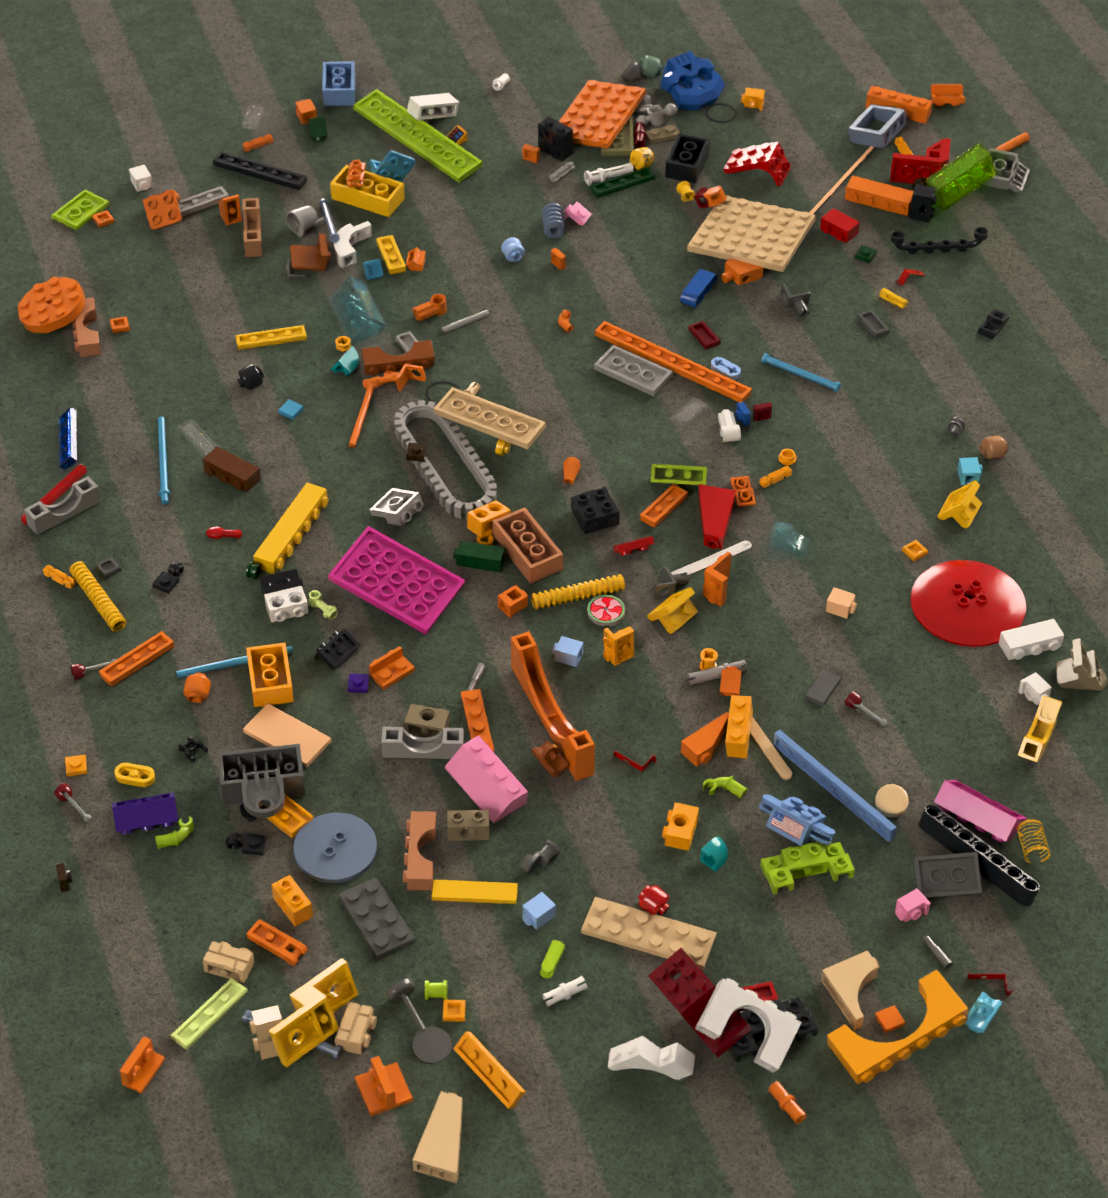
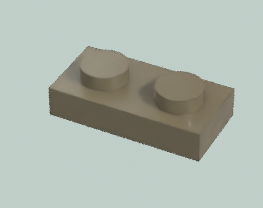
(662, 134)

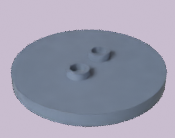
(335, 847)

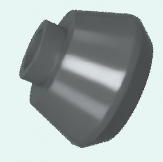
(632, 72)

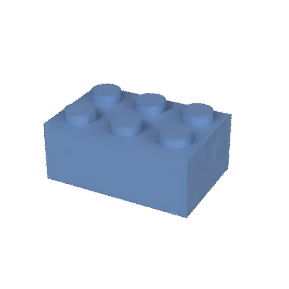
(338, 83)

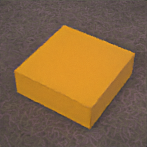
(915, 550)
(454, 1010)

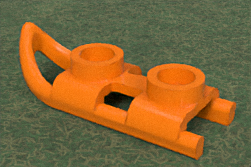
(355, 175)

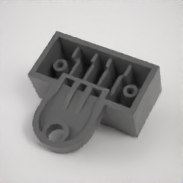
(261, 778)

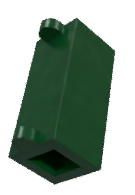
(480, 556)

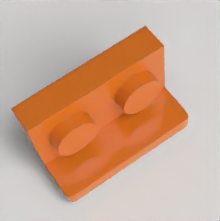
(390, 668)
(141, 1066)

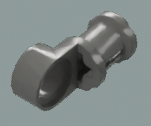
(540, 857)

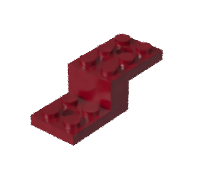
(690, 997)

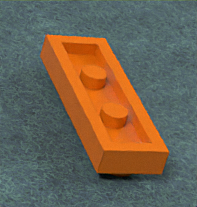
(663, 505)

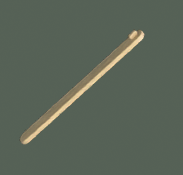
(770, 751)

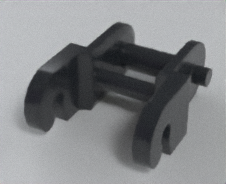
(196, 744)

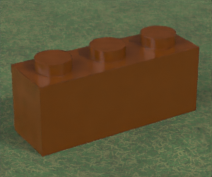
(231, 469)

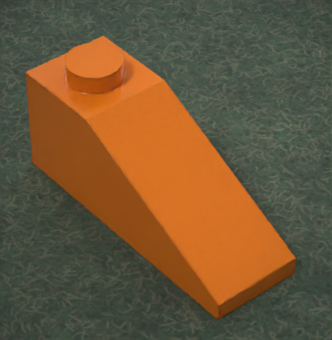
(702, 744)

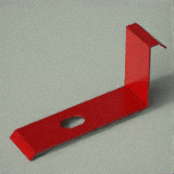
(906, 273)
(634, 764)
(991, 976)

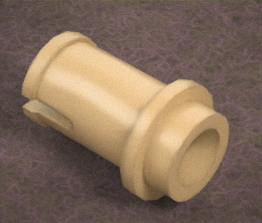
(473, 390)

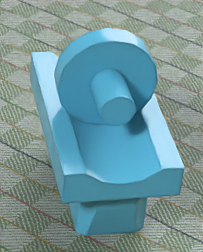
(982, 1013)

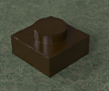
(416, 451)
(63, 876)

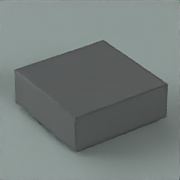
(108, 567)

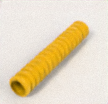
(578, 591)
(97, 596)

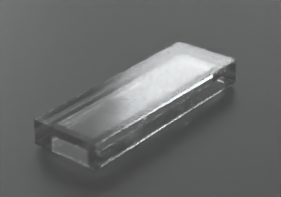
(197, 437)

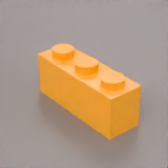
(739, 726)

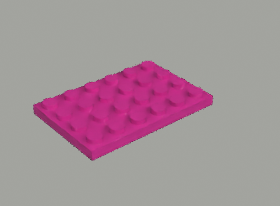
(396, 580)

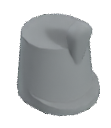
(303, 219)

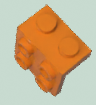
(163, 209)
(716, 580)

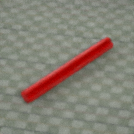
(61, 487)

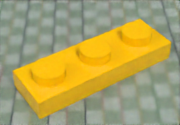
(391, 254)

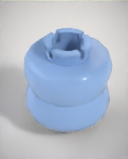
(513, 249)

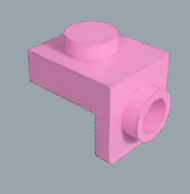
(577, 213)

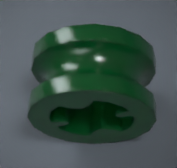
(253, 570)

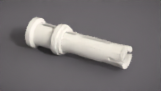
(603, 174)

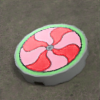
(606, 610)

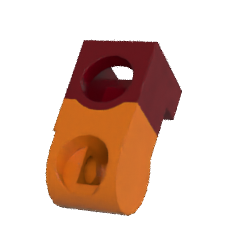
(712, 197)

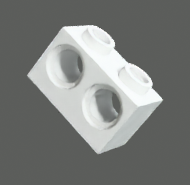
(286, 604)

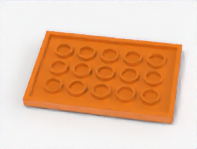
(601, 112)

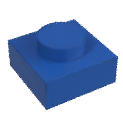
(743, 414)

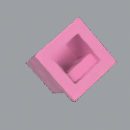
(912, 906)

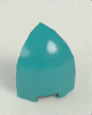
(347, 362)
(714, 854)

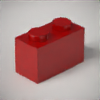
(839, 225)

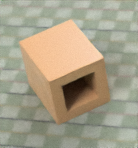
(841, 603)

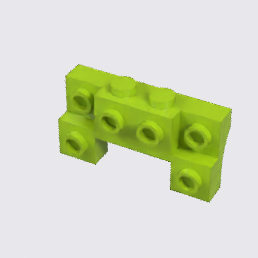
(804, 862)

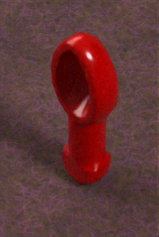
(218, 532)

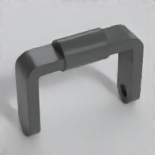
(288, 270)

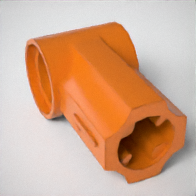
(435, 306)

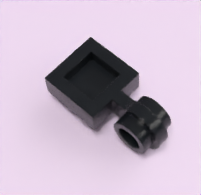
(166, 582)
(252, 844)

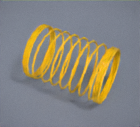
(1036, 833)

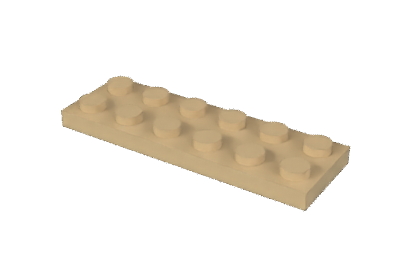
(489, 418)
(647, 932)

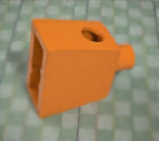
(741, 272)

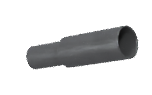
(476, 676)
(937, 952)

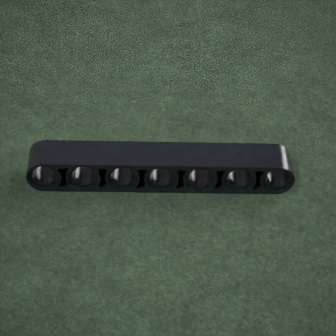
(991, 863)

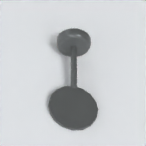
(430, 1043)

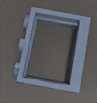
(895, 122)

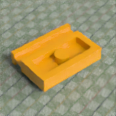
(291, 817)

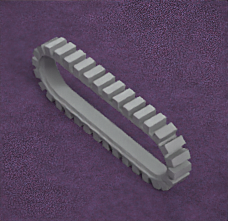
(461, 446)

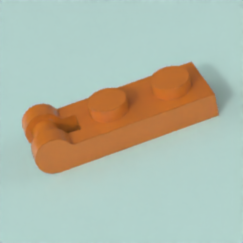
(276, 942)

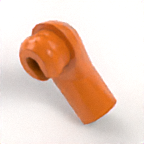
(563, 321)

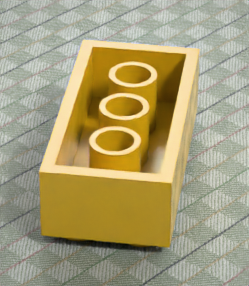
(376, 194)

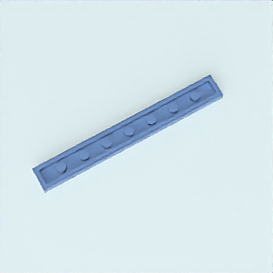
(834, 786)

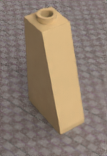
(440, 1144)

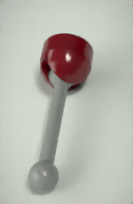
(79, 670)
(855, 701)
(66, 789)

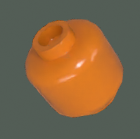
(197, 687)

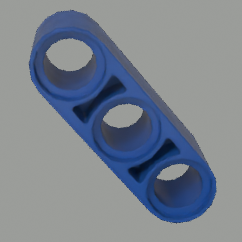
(698, 287)

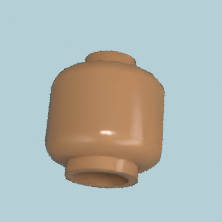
(993, 447)

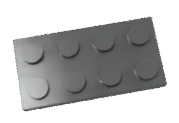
(376, 918)

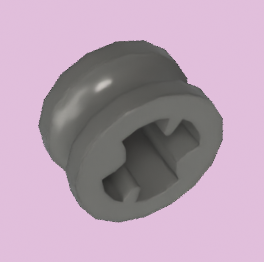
(956, 421)

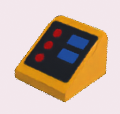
(458, 135)

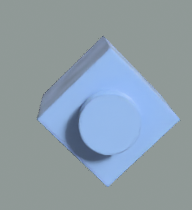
(568, 651)
(538, 911)

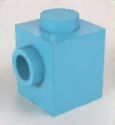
(969, 470)

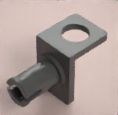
(797, 300)
(670, 582)

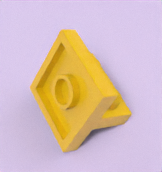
(962, 505)
(674, 610)

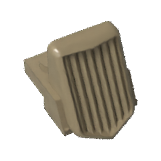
(1081, 670)

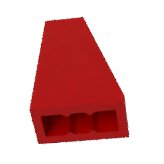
(715, 513)

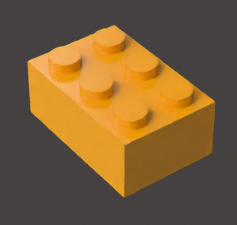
(270, 674)

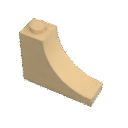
(847, 980)

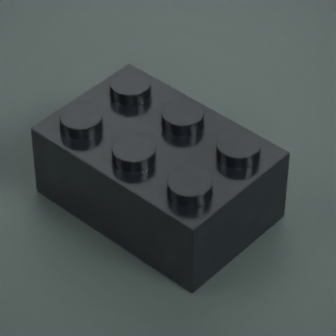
(687, 158)

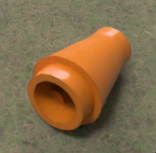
(570, 469)

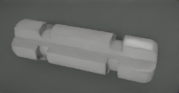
(562, 172)

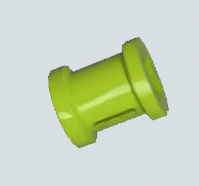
(436, 990)

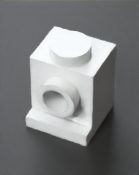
(1034, 688)

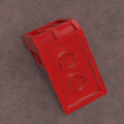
(908, 168)

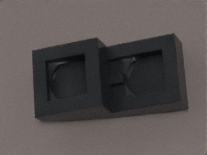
(993, 323)

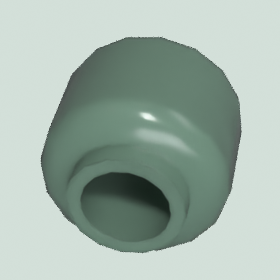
(650, 66)

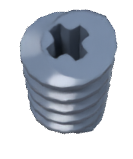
(553, 220)

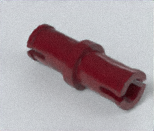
(639, 135)

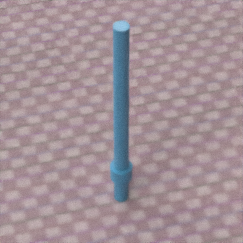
(218, 665)

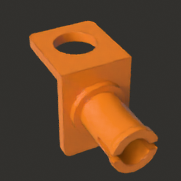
(406, 373)

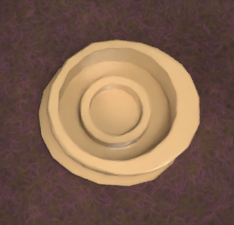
(891, 800)

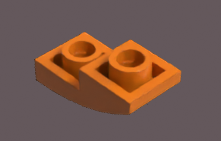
(744, 492)

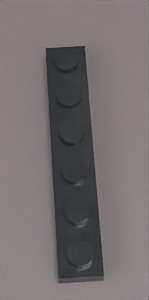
(260, 170)

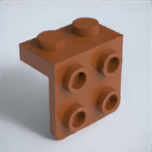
(311, 257)

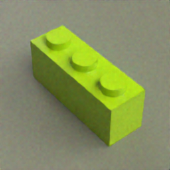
(678, 474)

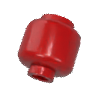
(654, 900)

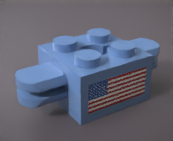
(796, 820)

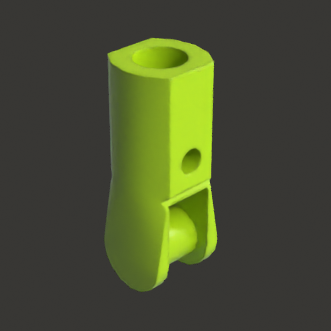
(552, 958)

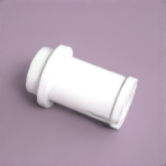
(498, 84)

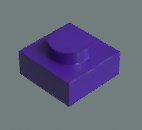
(358, 683)

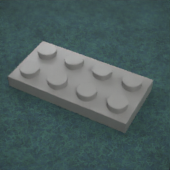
(633, 370)

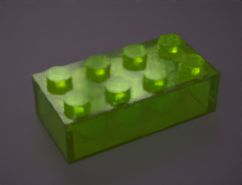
(962, 176)

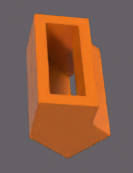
(416, 259)

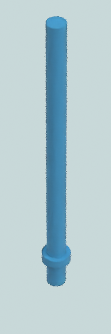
(164, 492)

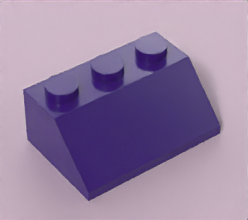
(145, 813)

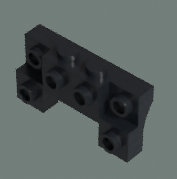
(747, 1042)

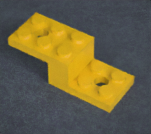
(314, 1012)

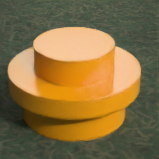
(787, 457)

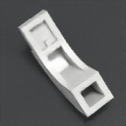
(343, 251)

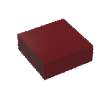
(762, 411)

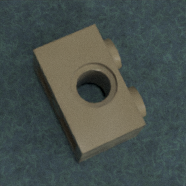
(426, 720)
(468, 825)

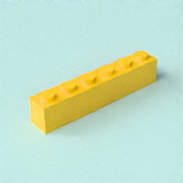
(291, 527)

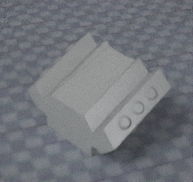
(1009, 171)

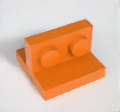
(383, 1087)

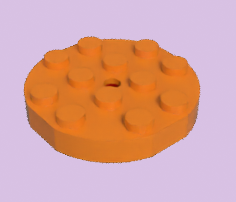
(51, 305)

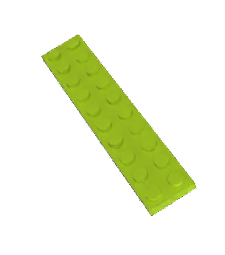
(418, 136)

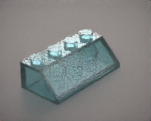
(357, 310)

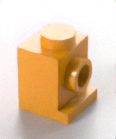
(753, 98)

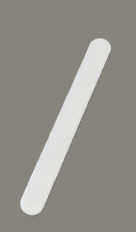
(705, 562)

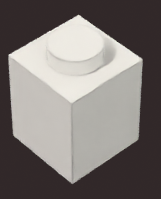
(140, 178)

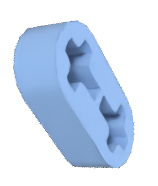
(726, 368)

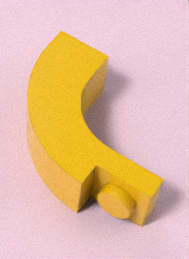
(1041, 729)

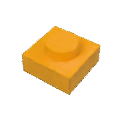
(76, 765)

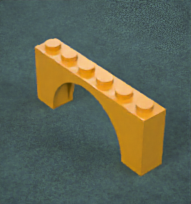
(867, 1058)

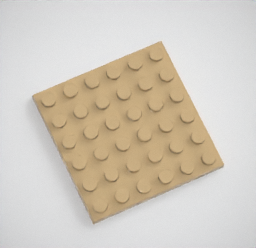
(752, 233)

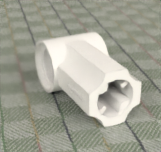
(728, 427)

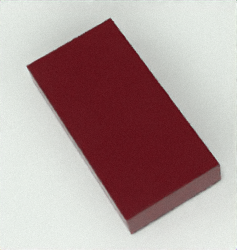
(704, 335)

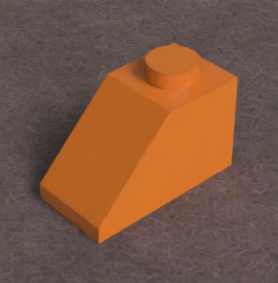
(230, 209)

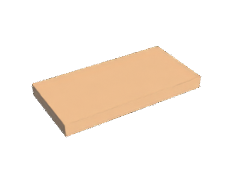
(279, 729)

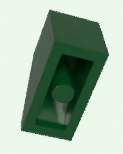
(317, 128)

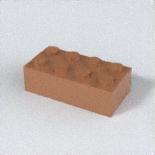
(528, 545)

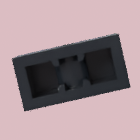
(922, 203)

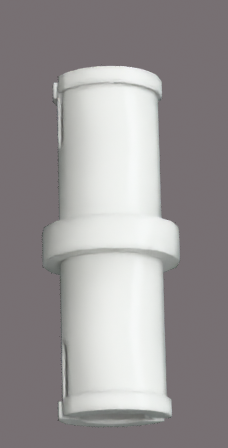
(564, 991)

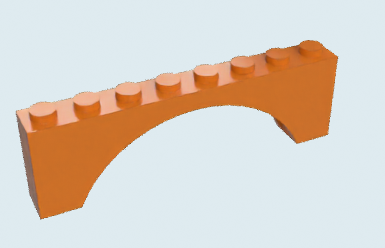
(574, 746)

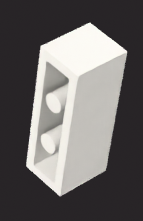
(433, 106)
(1031, 639)

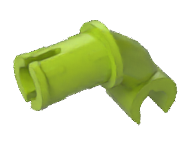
(726, 783)
(176, 837)

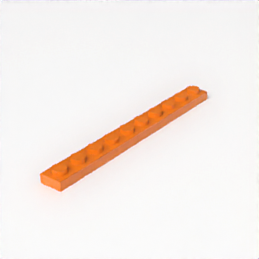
(673, 362)

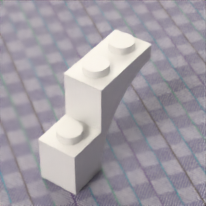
(643, 1054)

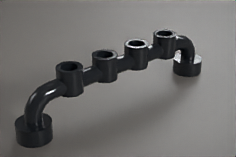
(912, 247)

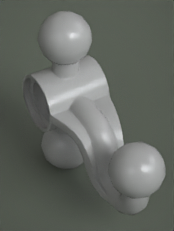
(655, 112)

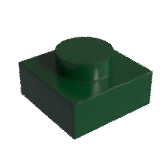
(865, 254)

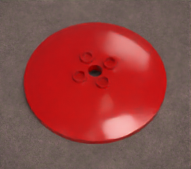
(946, 613)

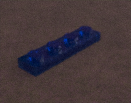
(68, 438)

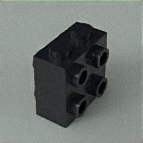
(555, 138)
(595, 510)

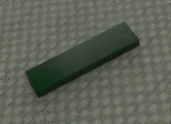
(622, 182)

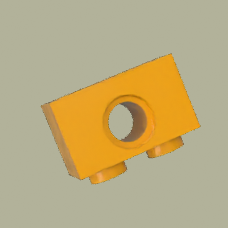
(681, 826)
(292, 900)

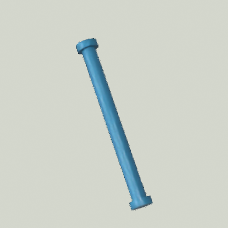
(767, 359)

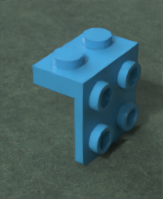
(393, 166)

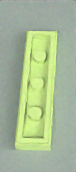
(209, 1013)

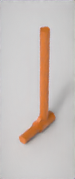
(369, 384)

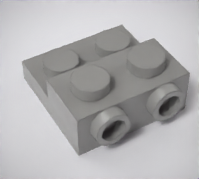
(398, 506)

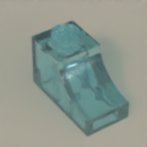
(787, 539)

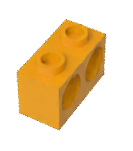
(481, 519)

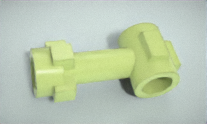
(315, 600)

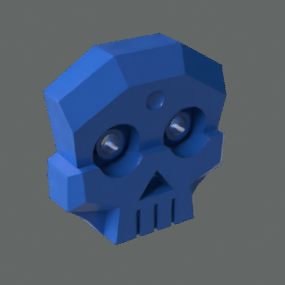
(688, 72)

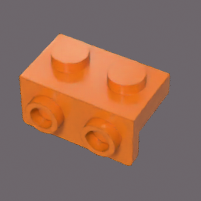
(947, 94)

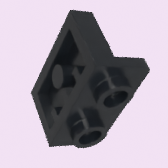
(280, 581)
(337, 649)

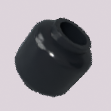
(250, 376)

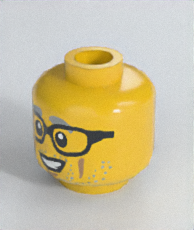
(641, 158)

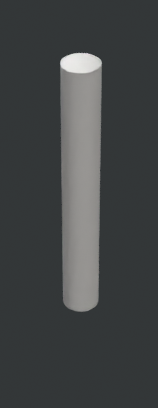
(465, 321)

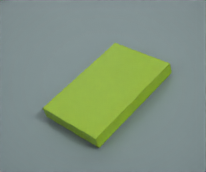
(80, 210)

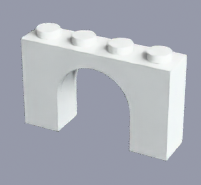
(778, 1025)

